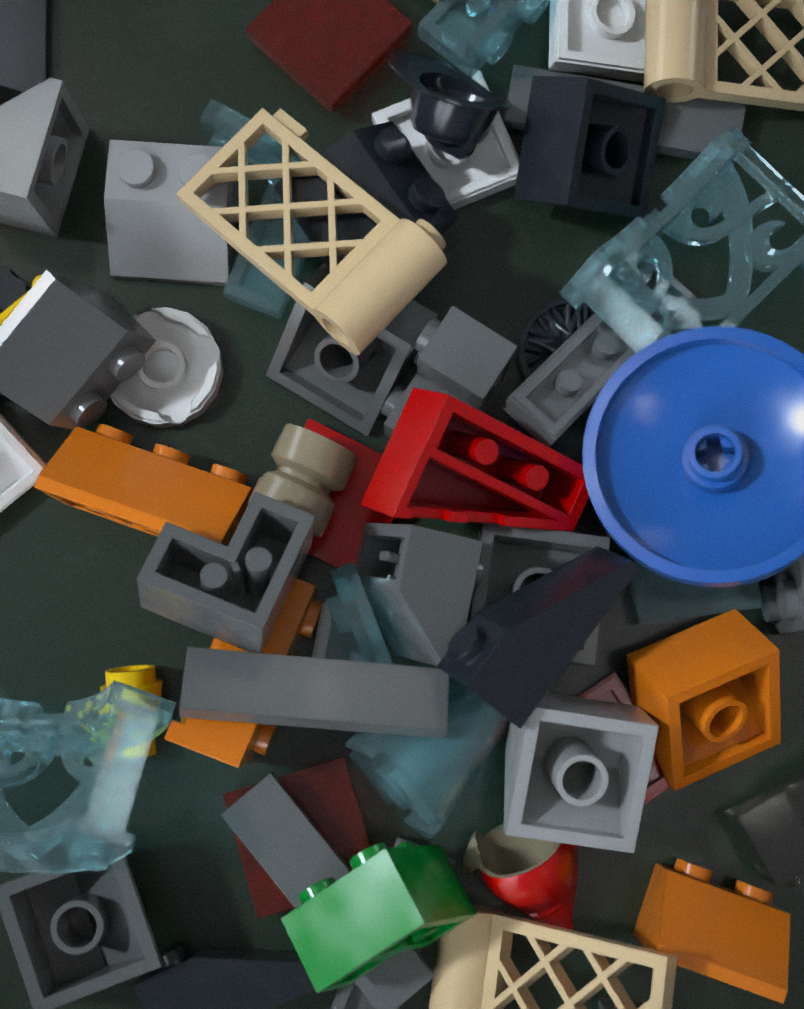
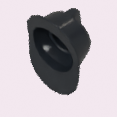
(447, 103)

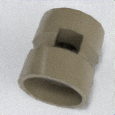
(307, 473)

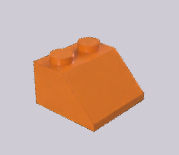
(710, 695)
(717, 929)

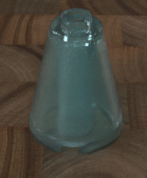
(430, 772)

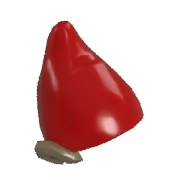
(527, 874)

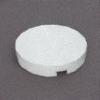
(178, 373)

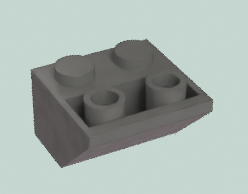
(418, 585)

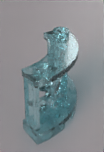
(616, 287)
(91, 824)

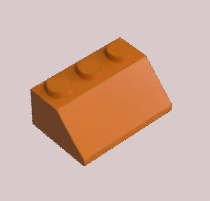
(144, 488)

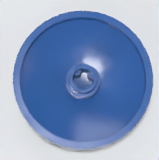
(702, 456)

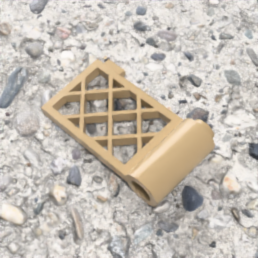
(685, 52)
(369, 283)
(476, 965)

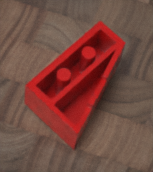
(472, 468)

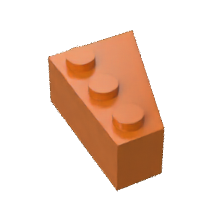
(239, 741)

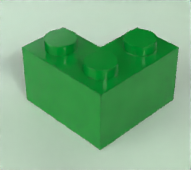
(380, 908)

